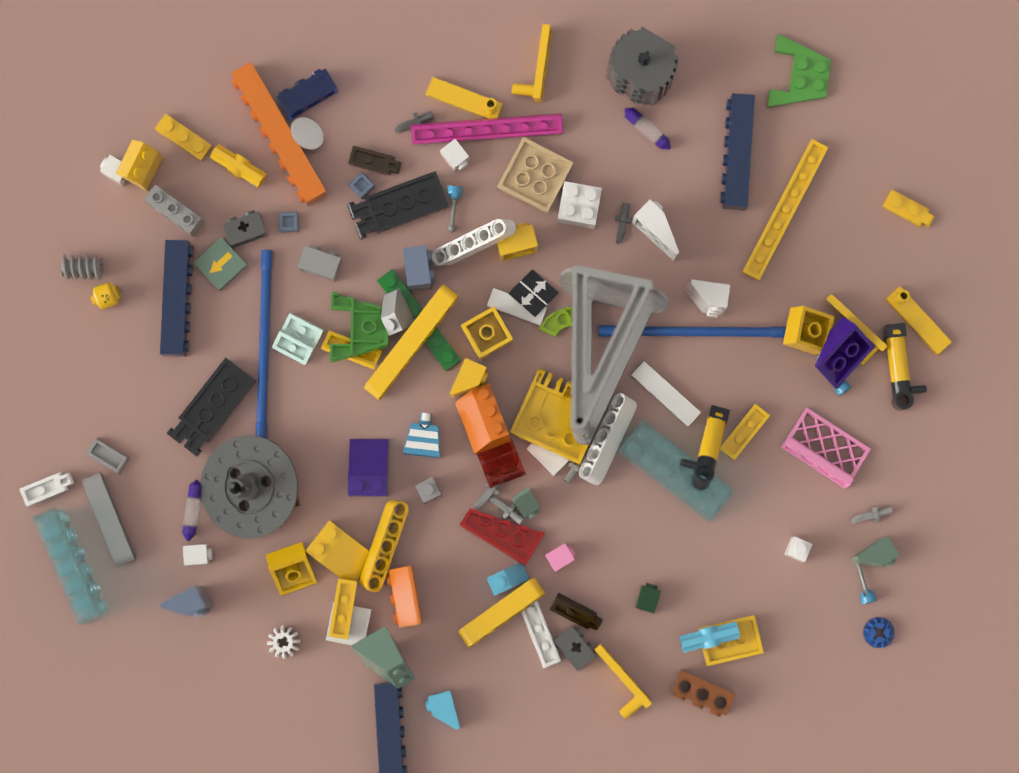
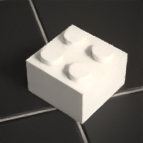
(579, 205)

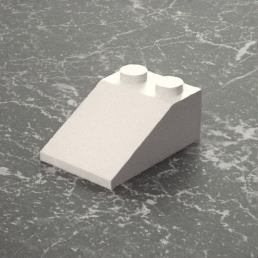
(654, 225)

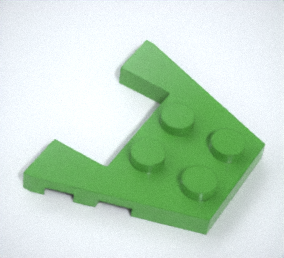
(808, 74)
(366, 328)

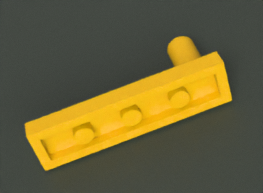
(537, 89)
(463, 99)
(918, 320)
(877, 342)
(640, 698)

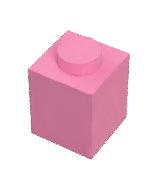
(560, 557)

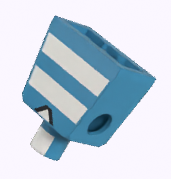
(423, 438)

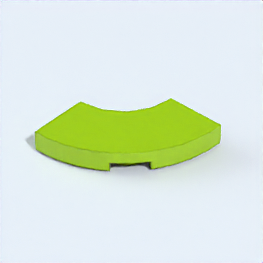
(557, 321)

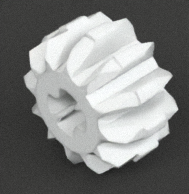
(287, 648)

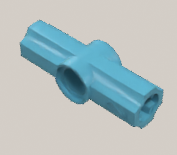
(709, 637)

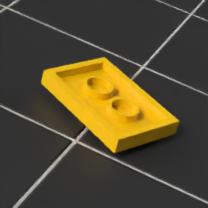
(745, 646)

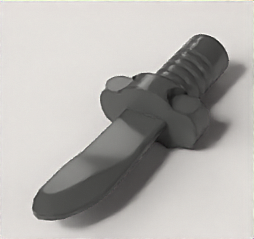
(417, 120)
(623, 219)

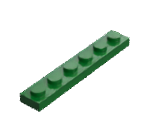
(436, 342)

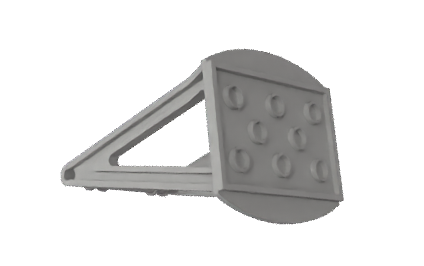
(641, 300)

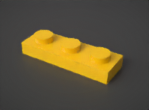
(183, 137)
(368, 359)
(744, 432)
(343, 609)

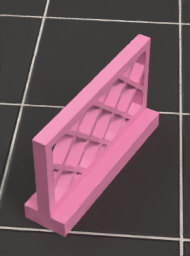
(821, 463)

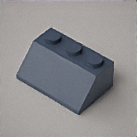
(190, 602)

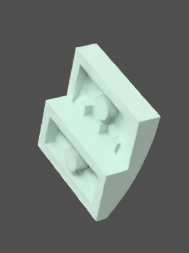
(297, 338)

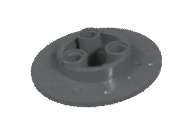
(222, 490)

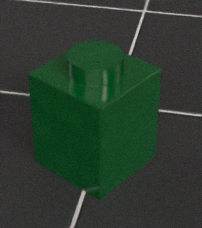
(648, 598)

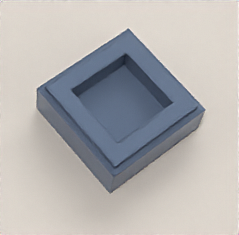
(361, 185)
(288, 222)

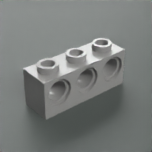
(174, 210)

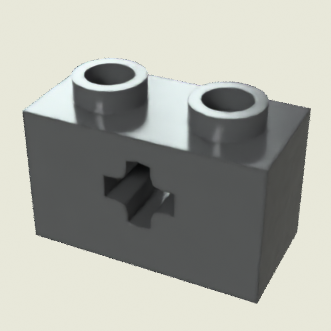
(255, 229)
(577, 659)

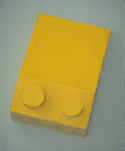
(339, 552)

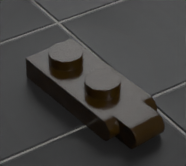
(374, 161)
(576, 612)

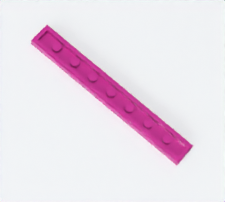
(487, 128)

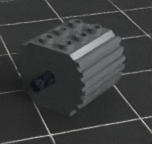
(642, 66)

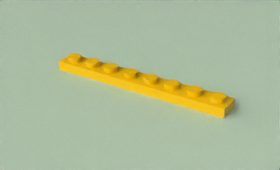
(785, 210)

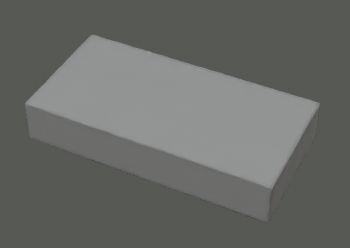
(107, 456)

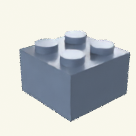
(417, 268)

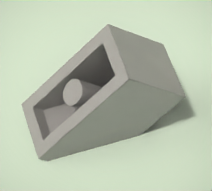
(395, 312)

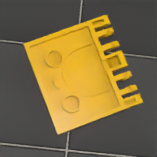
(547, 417)

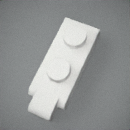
(46, 488)

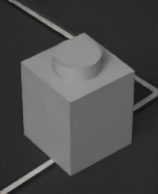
(428, 490)

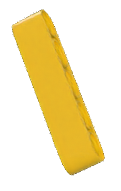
(384, 555)
(501, 612)

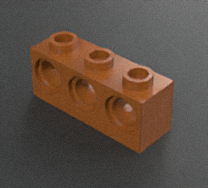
(713, 693)

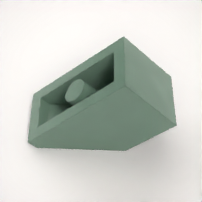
(526, 503)
(878, 554)

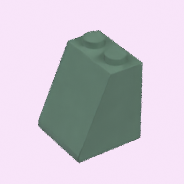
(384, 657)

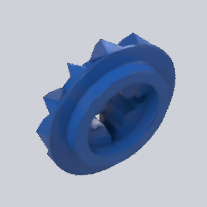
(869, 632)

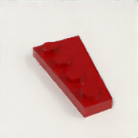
(510, 538)

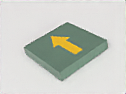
(220, 264)

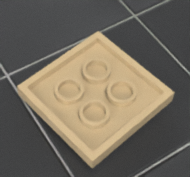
(535, 175)

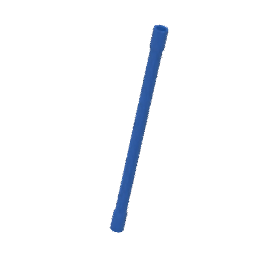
(266, 265)
(774, 332)

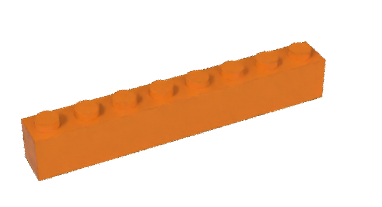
(279, 134)

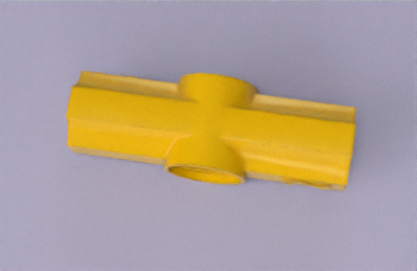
(238, 166)

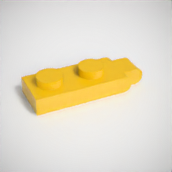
(908, 209)

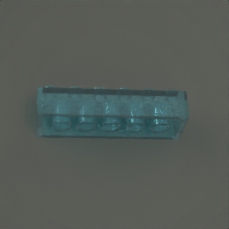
(661, 462)
(70, 566)

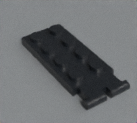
(399, 205)
(212, 406)

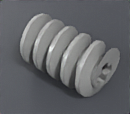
(83, 268)

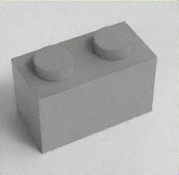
(319, 263)

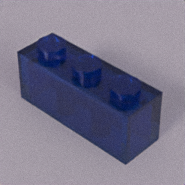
(307, 93)

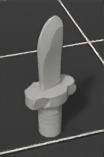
(574, 469)
(482, 500)
(509, 511)
(874, 514)

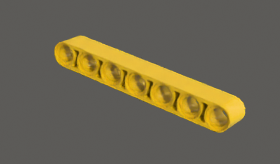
(411, 342)

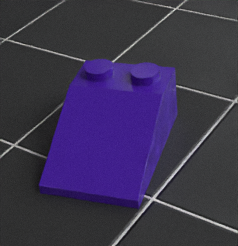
(842, 352)
(368, 468)

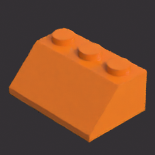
(482, 419)
(404, 596)

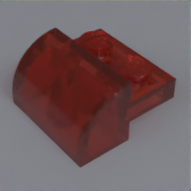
(501, 464)

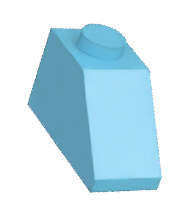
(507, 578)
(443, 708)

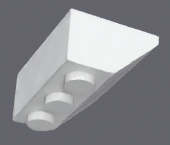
(709, 296)

